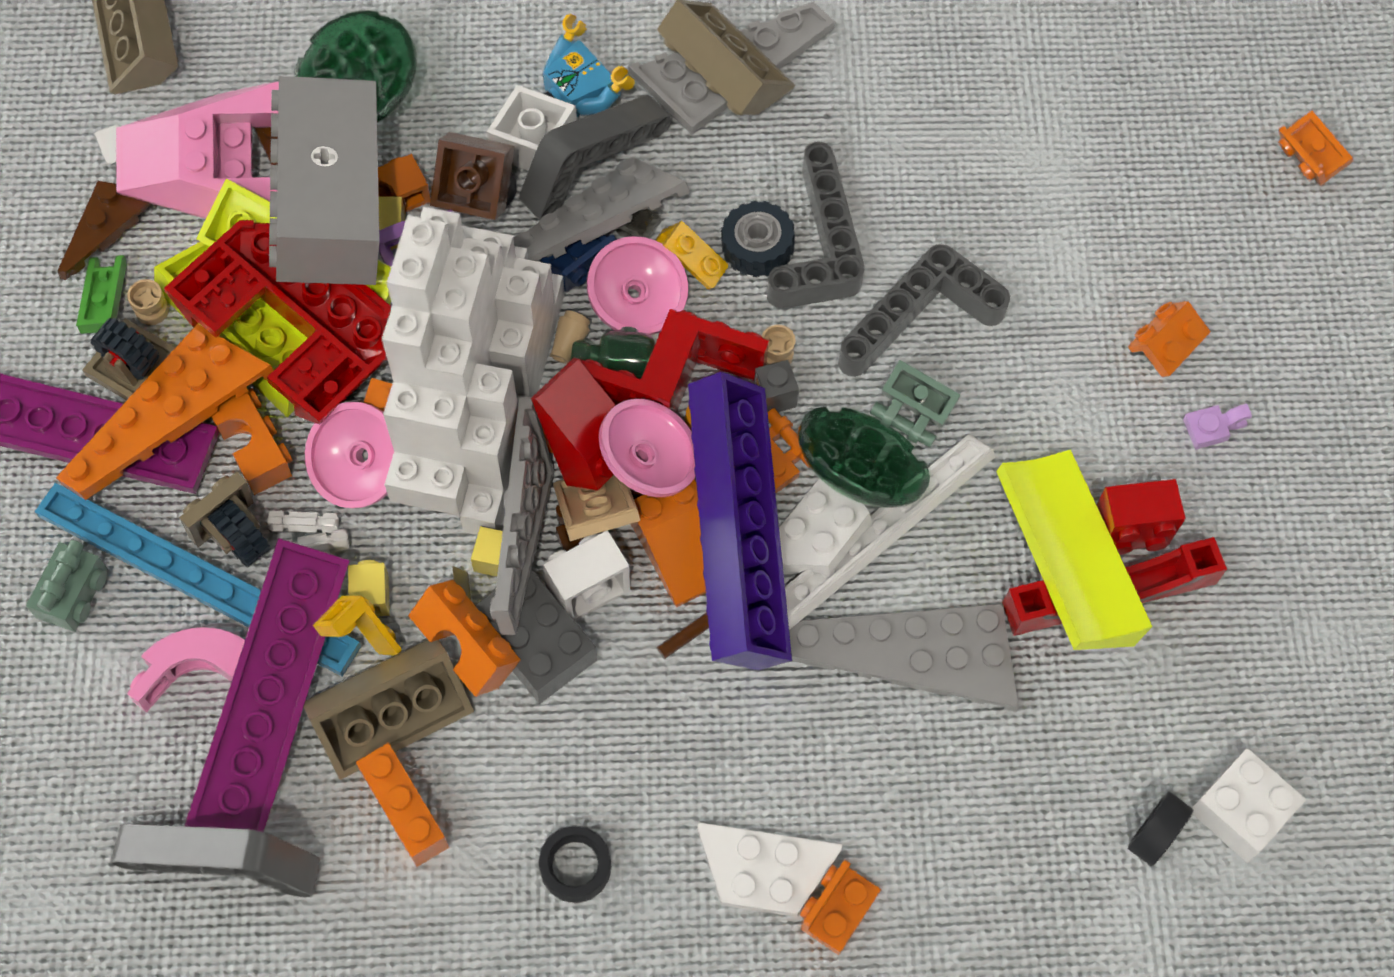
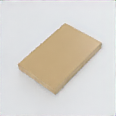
(595, 511)

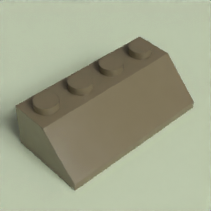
(135, 43)
(723, 57)
(387, 704)

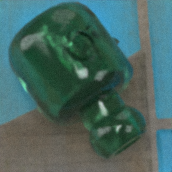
(618, 350)

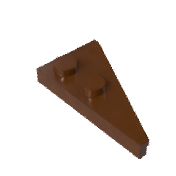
(100, 225)

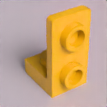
(693, 253)
(359, 612)

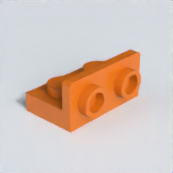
(839, 908)

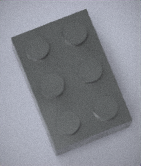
(546, 641)

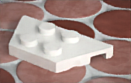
(821, 530)
(765, 868)

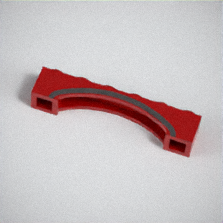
(1173, 573)

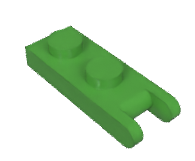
(100, 294)

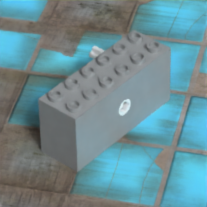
(324, 181)

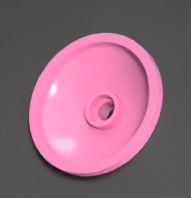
(641, 266)
(648, 447)
(336, 453)

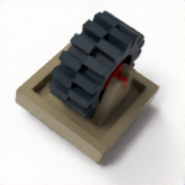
(124, 356)
(226, 520)

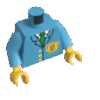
(579, 77)

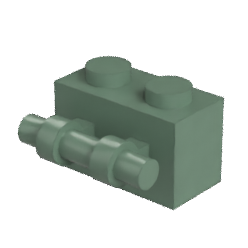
(920, 395)
(67, 586)

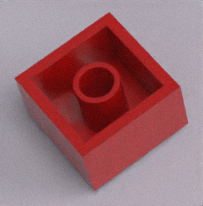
(1142, 514)

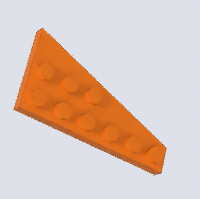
(166, 405)

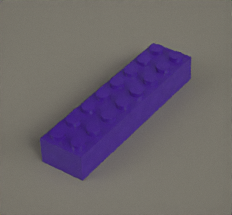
(739, 523)

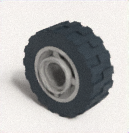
(752, 222)

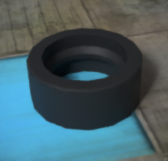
(1160, 829)
(580, 835)

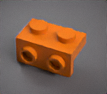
(1315, 148)
(1170, 336)

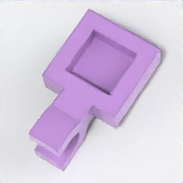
(1212, 427)

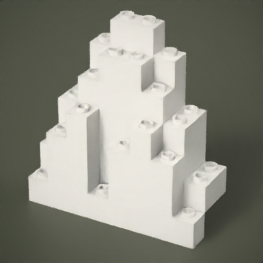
(461, 349)

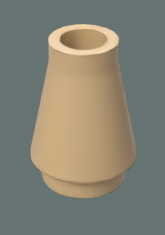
(569, 329)

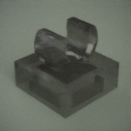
(642, 224)

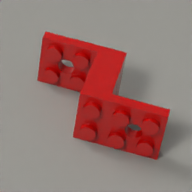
(678, 349)

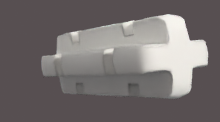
(302, 522)
(322, 542)

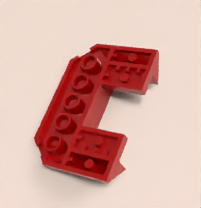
(338, 319)

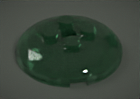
(367, 49)
(862, 458)

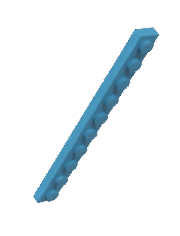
(171, 565)

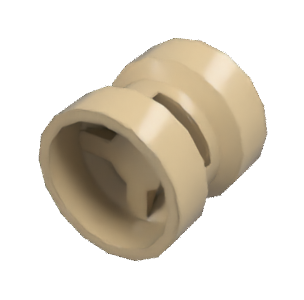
(148, 302)
(781, 341)

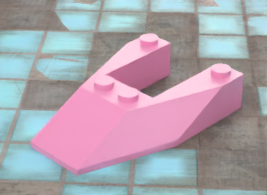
(191, 150)

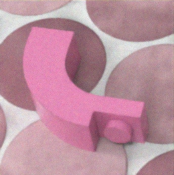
(183, 653)

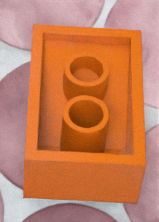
(671, 540)

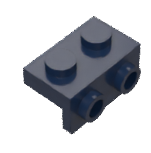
(577, 261)

